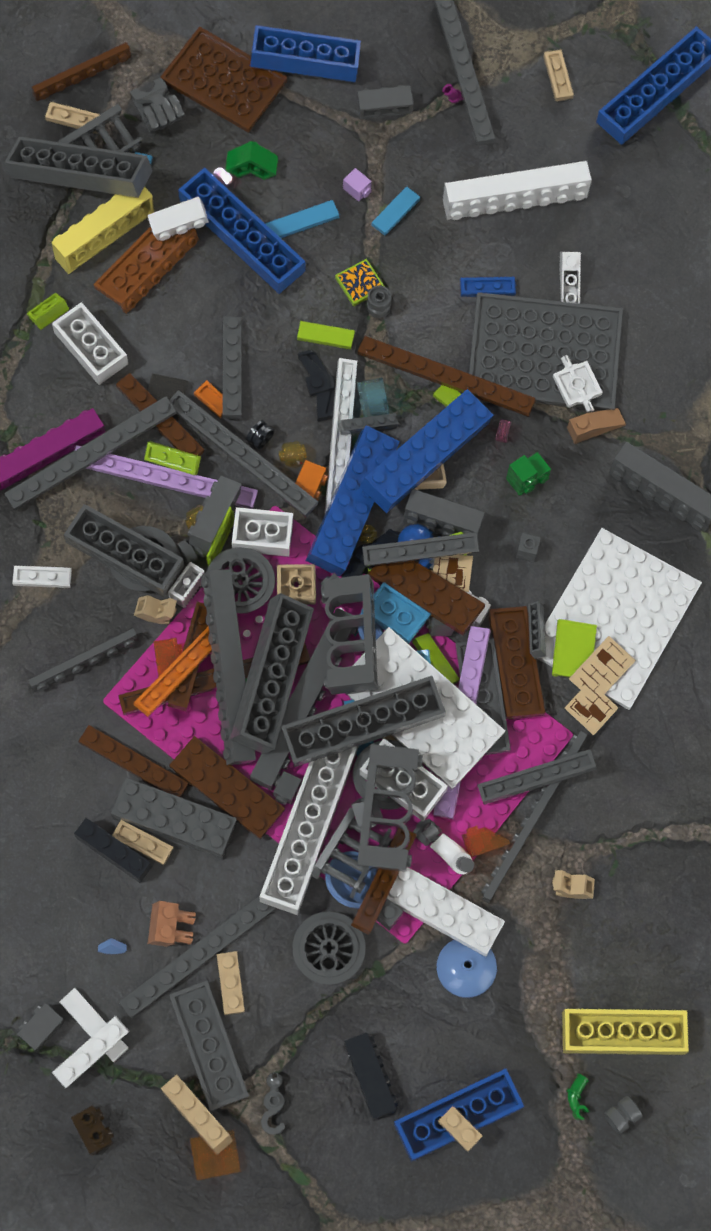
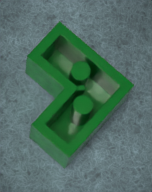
(251, 159)
(527, 473)

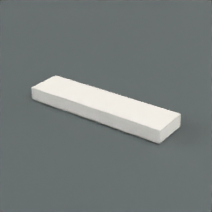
(90, 1020)

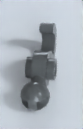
(273, 1102)

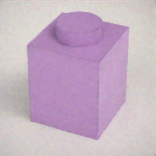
(357, 185)

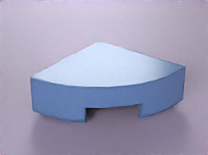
(112, 947)

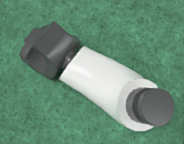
(444, 846)

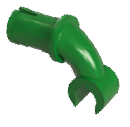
(574, 1094)

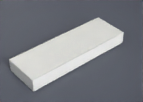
(42, 576)

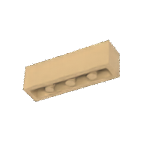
(196, 1114)

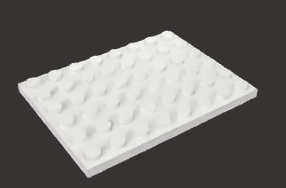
(630, 600)

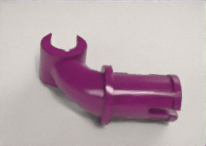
(453, 94)

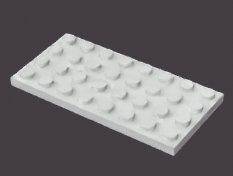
(449, 743)

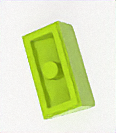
(48, 311)

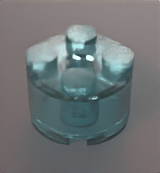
(373, 397)

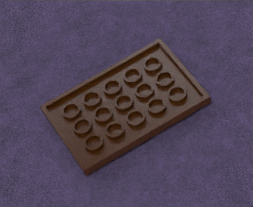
(222, 79)

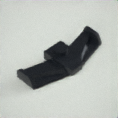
(319, 384)
(357, 565)

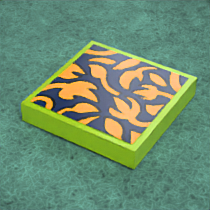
(358, 281)

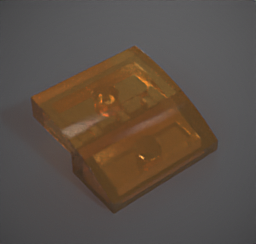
(209, 1164)

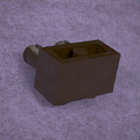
(92, 1129)

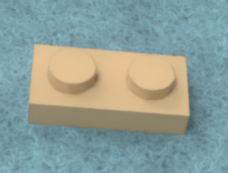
(460, 1128)

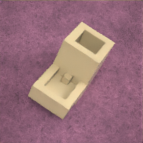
(155, 610)
(573, 885)

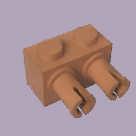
(163, 924)

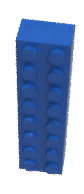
(656, 86)
(244, 231)
(426, 451)
(350, 503)

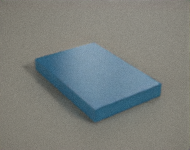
(398, 613)

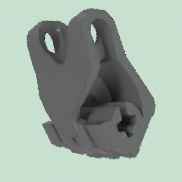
(157, 106)

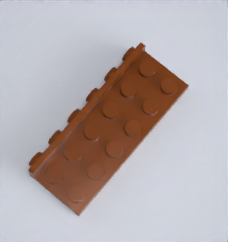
(143, 267)

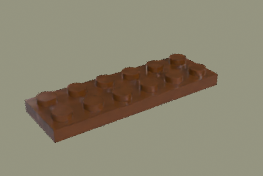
(431, 592)
(515, 664)
(227, 787)

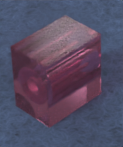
(503, 431)

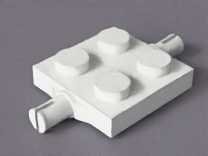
(577, 384)

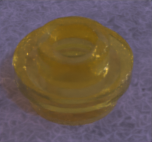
(368, 529)

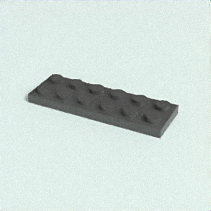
(490, 693)
(209, 1046)

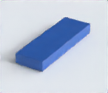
(490, 285)

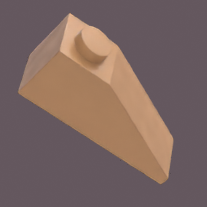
(594, 424)

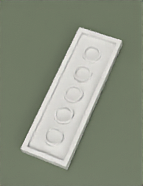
(445, 911)

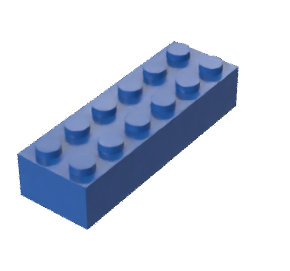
(305, 53)
(478, 1104)

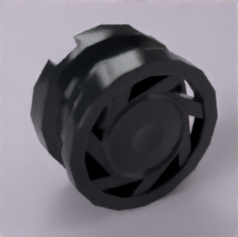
(260, 434)

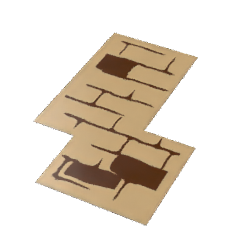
(455, 570)
(594, 680)

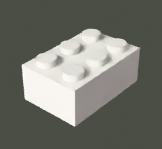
(263, 531)

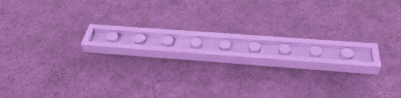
(165, 478)
(469, 685)

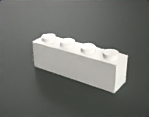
(90, 1052)

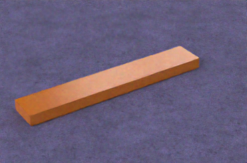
(174, 674)

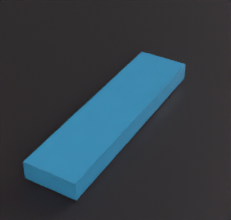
(304, 219)

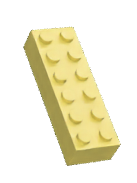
(100, 229)
(625, 1031)

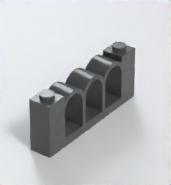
(351, 678)
(388, 758)

